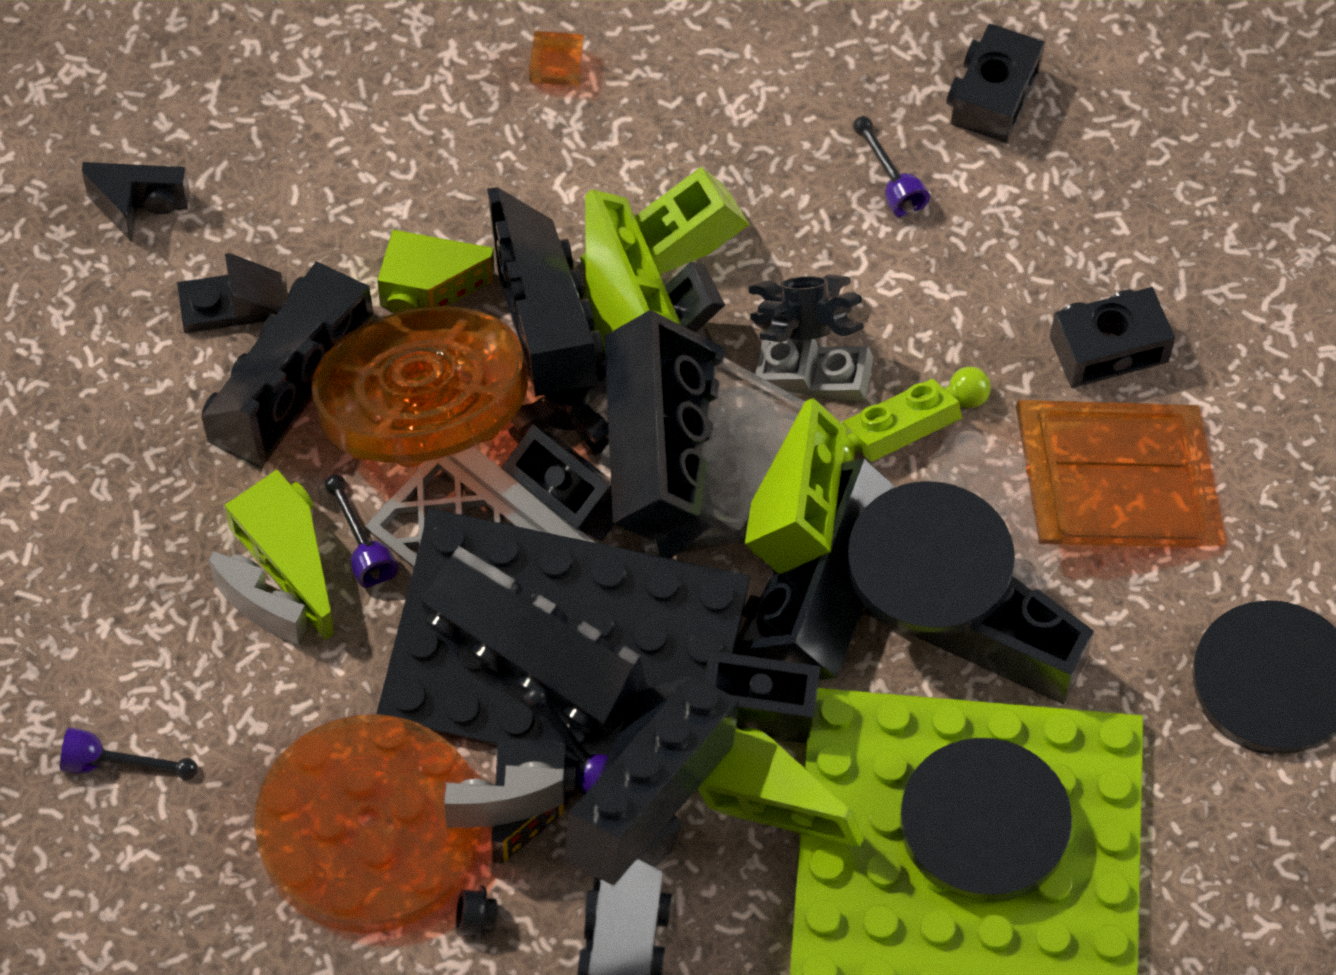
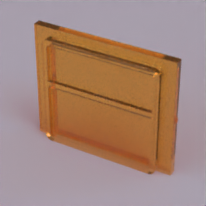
(1119, 474)

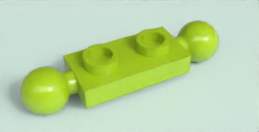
(913, 414)

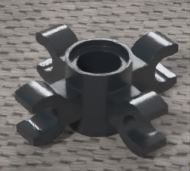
(805, 308)
(567, 415)

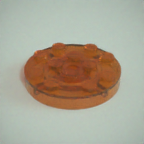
(420, 385)
(356, 873)

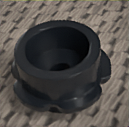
(475, 913)

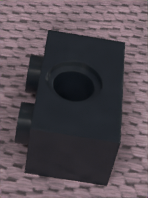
(996, 82)
(1140, 342)
(563, 481)

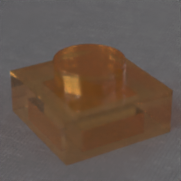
(556, 58)

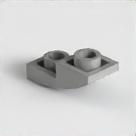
(815, 370)
(245, 588)
(525, 794)

